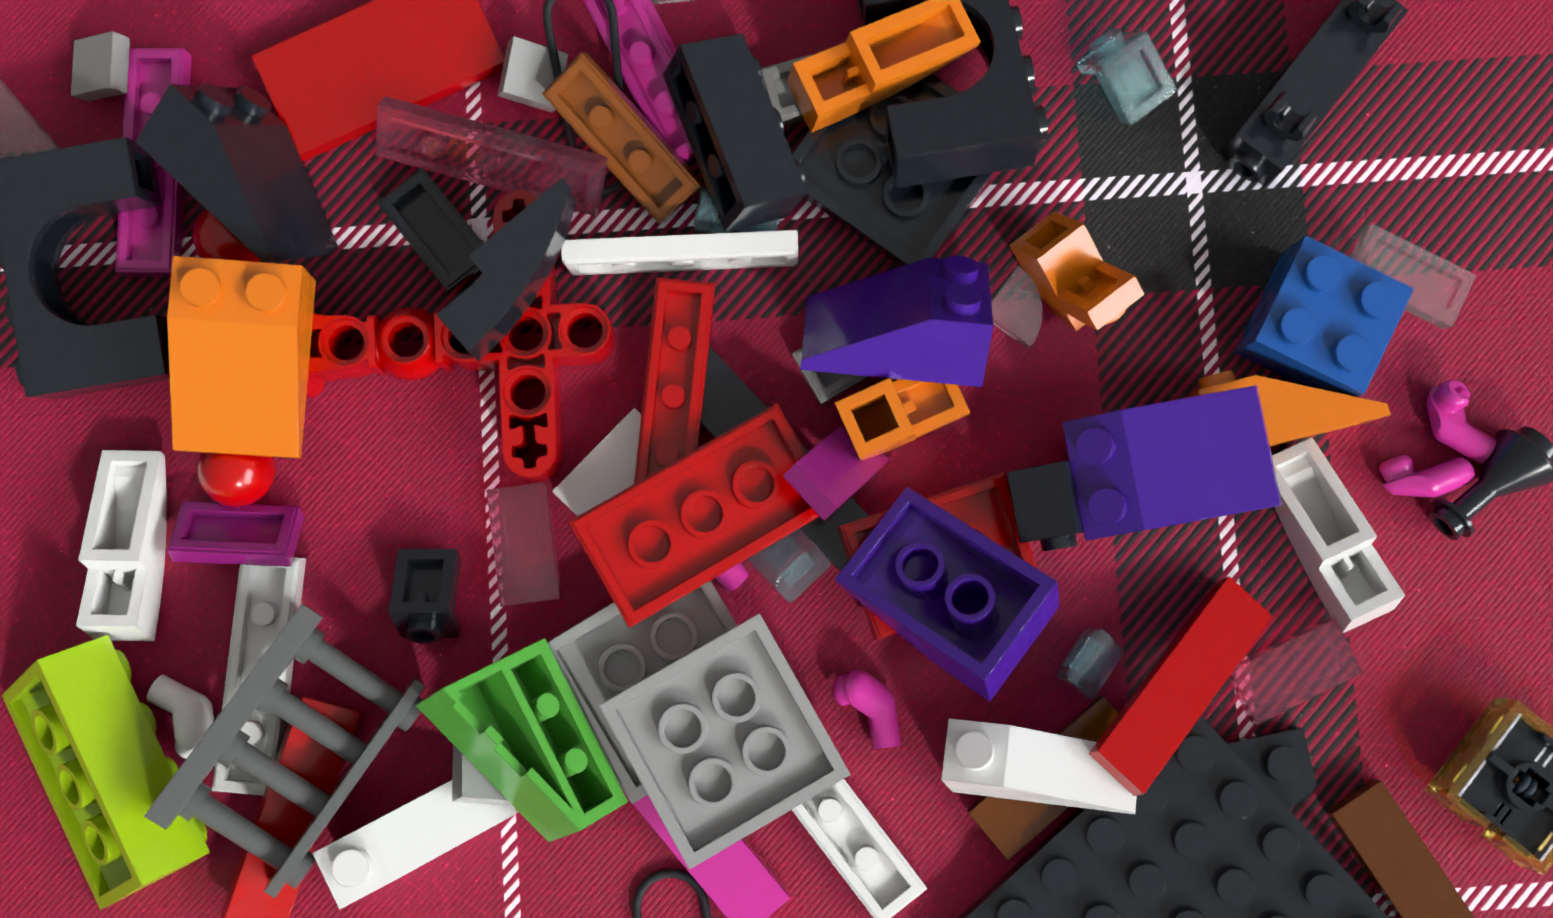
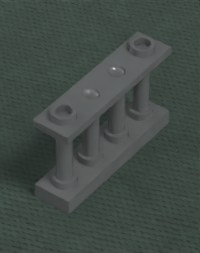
(227, 744)

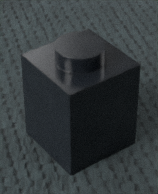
(1046, 505)

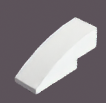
(1332, 538)
(125, 547)

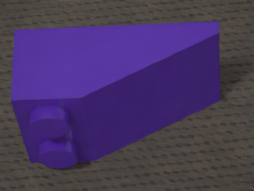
(905, 324)
(1171, 463)
(951, 592)

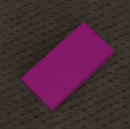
(832, 472)
(236, 535)

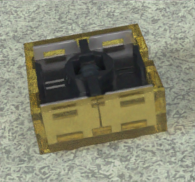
(1504, 783)

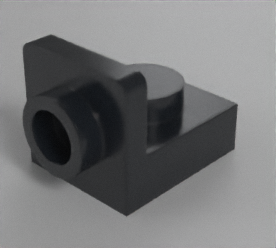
(425, 594)

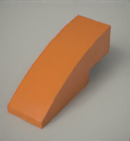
(880, 61)

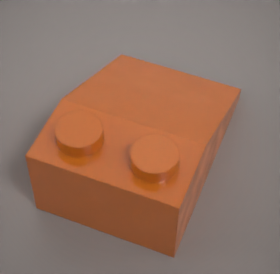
(239, 356)

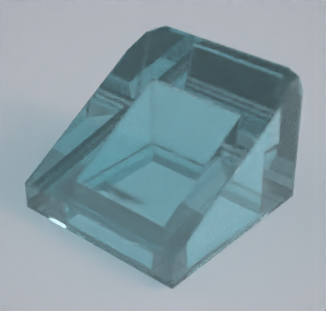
(791, 564)
(1090, 662)

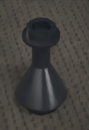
(1517, 464)

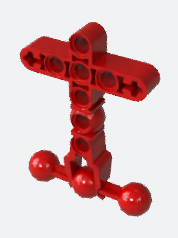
(246, 478)

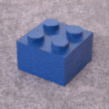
(1324, 319)

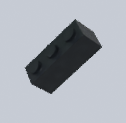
(734, 132)

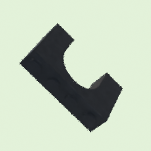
(976, 130)
(41, 206)

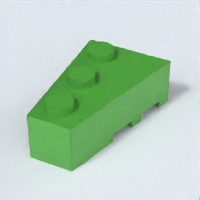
(529, 740)

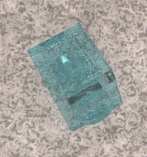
(1128, 73)

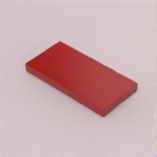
(402, 49)
(695, 517)

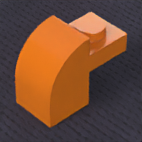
(1072, 273)
(898, 413)

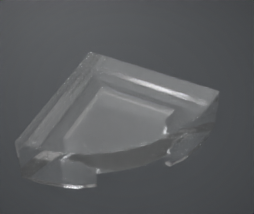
(1018, 308)

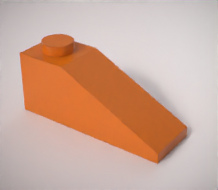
(1295, 409)

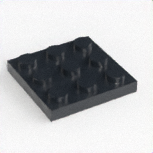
(854, 183)

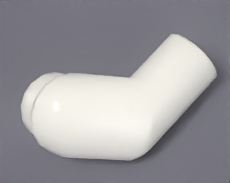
(190, 712)

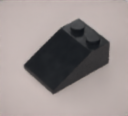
(240, 168)

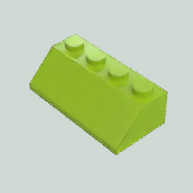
(102, 768)

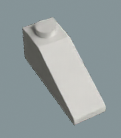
(1029, 767)
(403, 842)

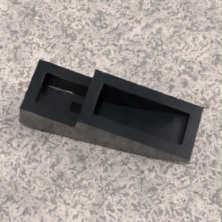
(513, 271)

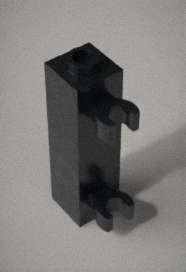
(1310, 87)

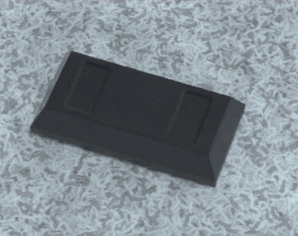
(432, 228)

